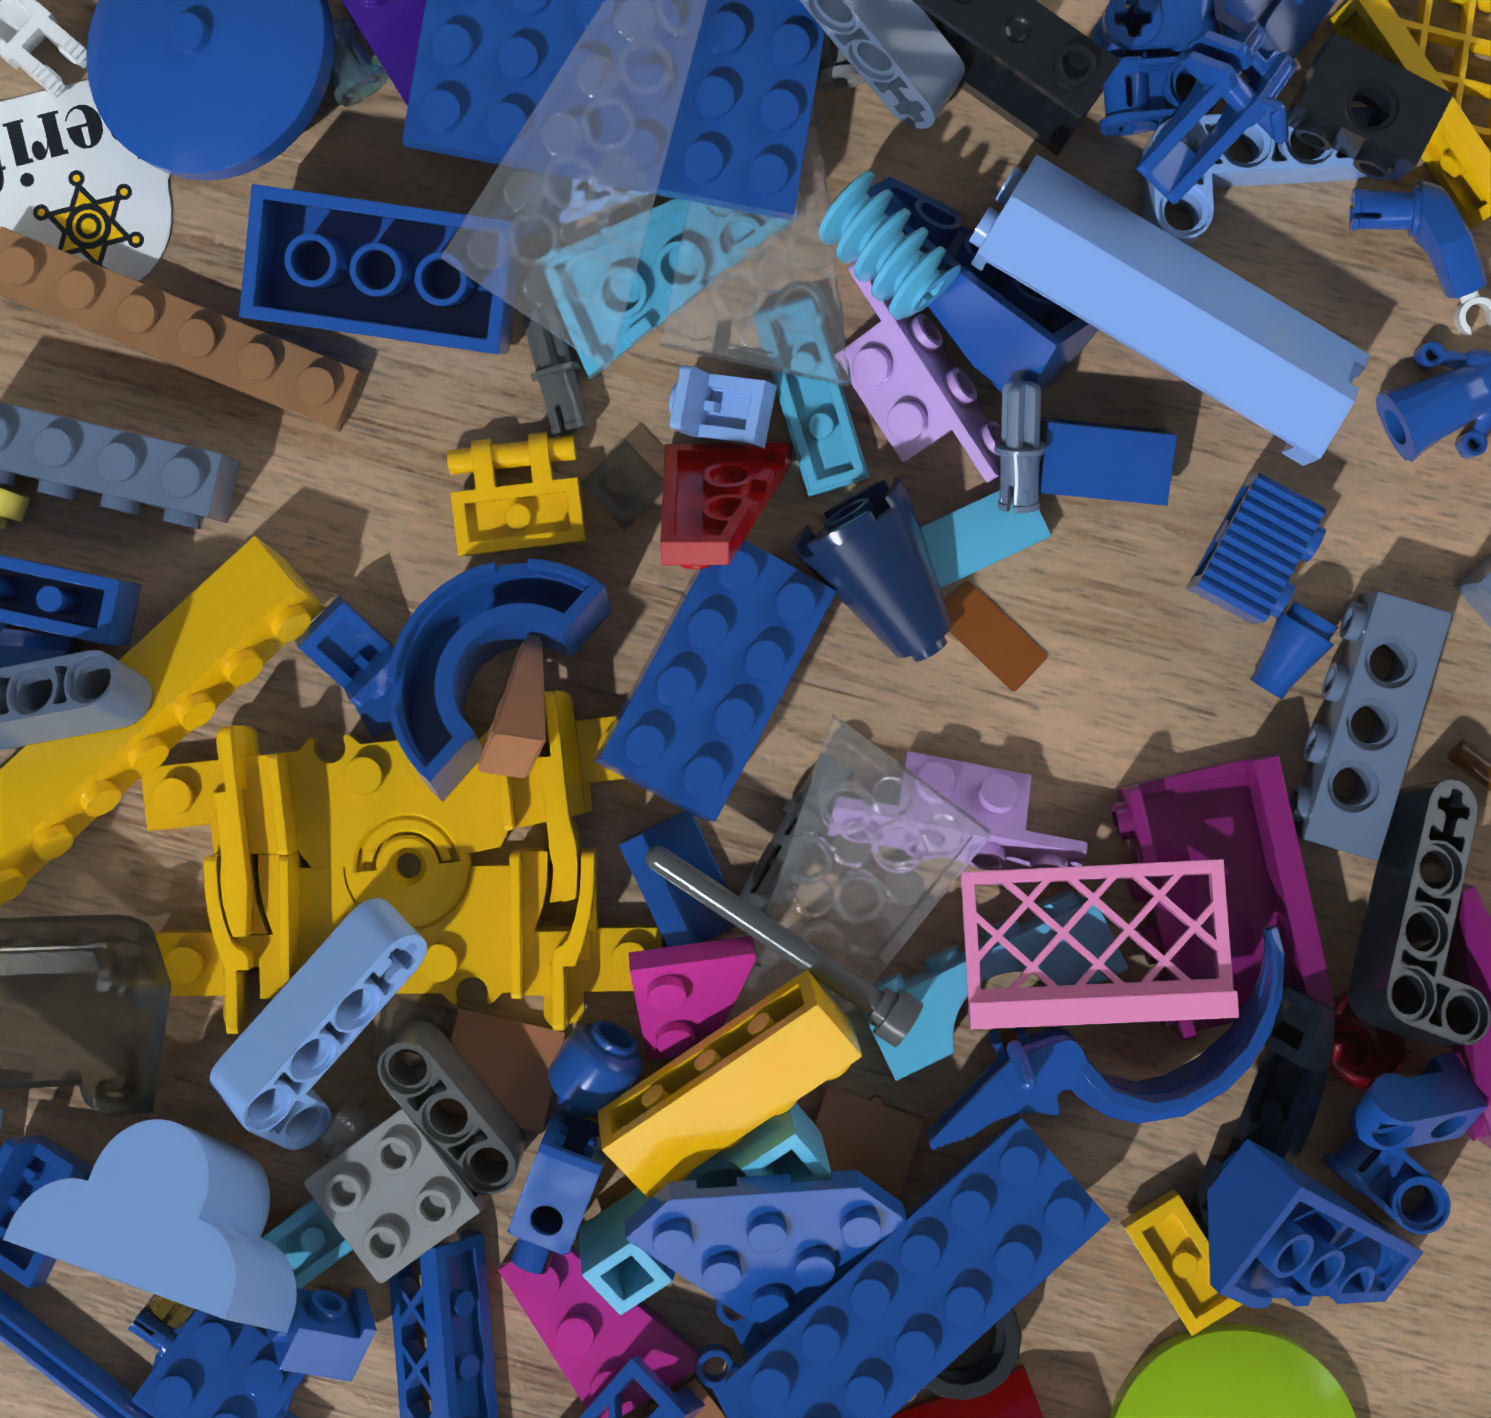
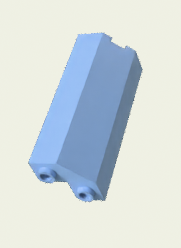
(1172, 306)

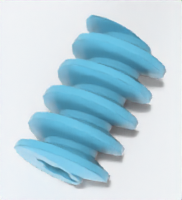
(884, 250)

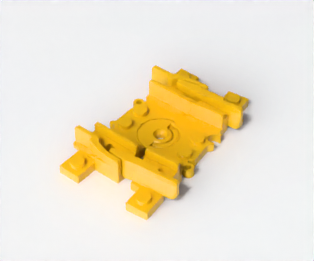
(352, 830)

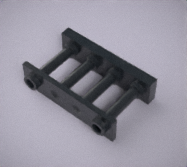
(1025, 63)

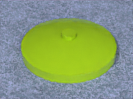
(1230, 1374)

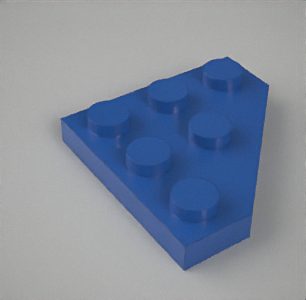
(766, 1240)

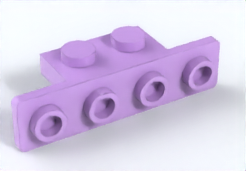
(917, 389)
(1000, 803)

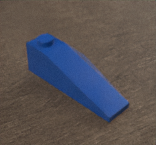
(990, 315)
(1295, 1238)

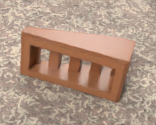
(519, 717)

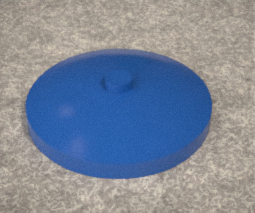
(209, 81)

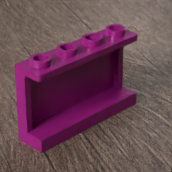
(1246, 819)

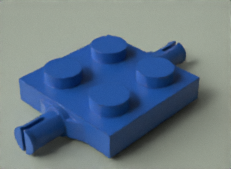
(212, 1370)

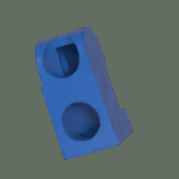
(1418, 1109)

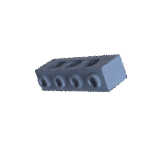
(1415, 641)

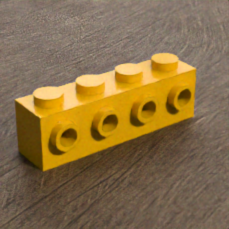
(728, 1084)

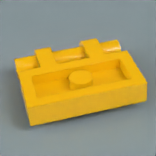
(519, 514)

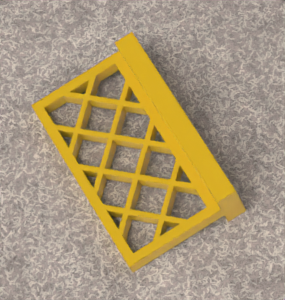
(1457, 150)

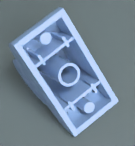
(170, 1219)

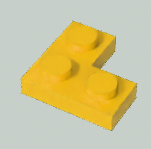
(1178, 1260)

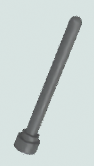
(888, 1011)

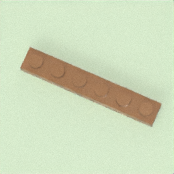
(175, 330)

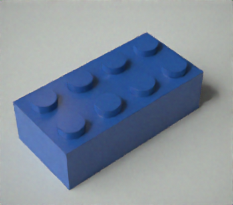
(364, 272)
(715, 679)

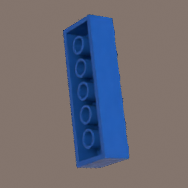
(925, 1288)

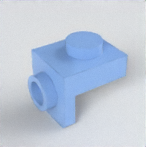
(721, 407)

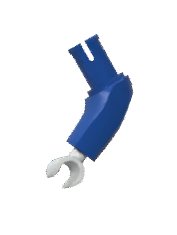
(1438, 229)

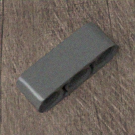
(453, 1136)

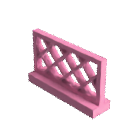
(1100, 1002)

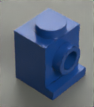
(326, 1334)

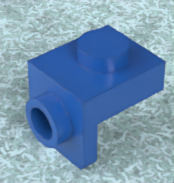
(349, 651)

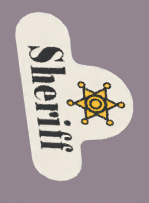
(78, 185)

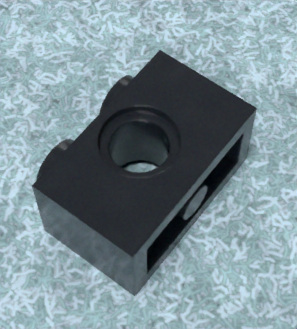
(1401, 101)

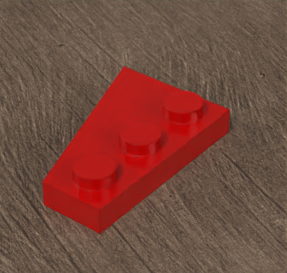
(715, 498)

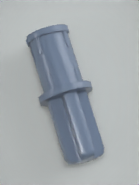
(1020, 447)

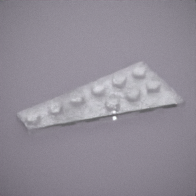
(579, 183)
(762, 284)
(861, 863)

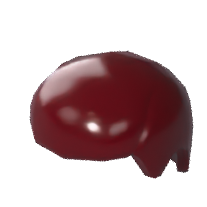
(1361, 1049)

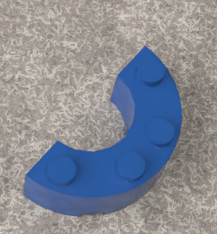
(461, 631)

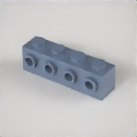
(117, 464)

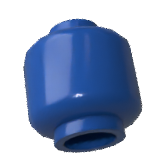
(594, 1067)

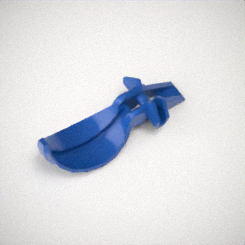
(1261, 44)
(1044, 1063)

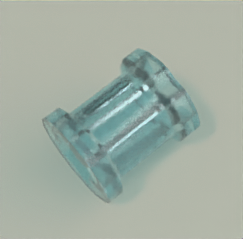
(352, 68)

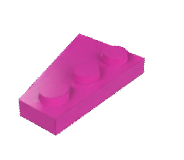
(591, 1336)

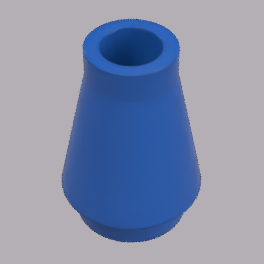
(1292, 648)

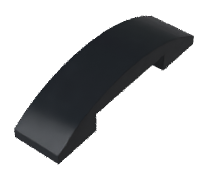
(1285, 1088)

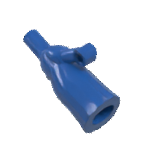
(1440, 405)

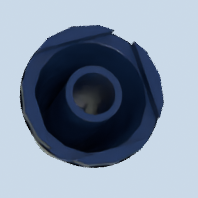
(881, 568)

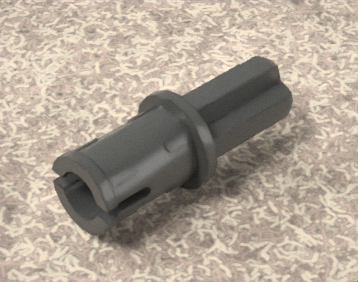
(556, 379)

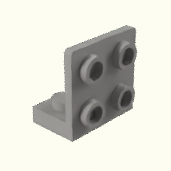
(393, 1195)

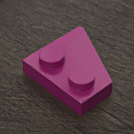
(687, 991)

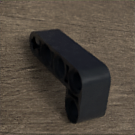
(1419, 894)

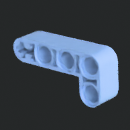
(1269, 165)
(312, 1021)

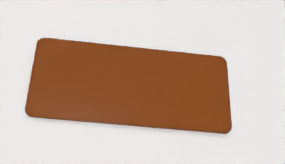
(992, 636)

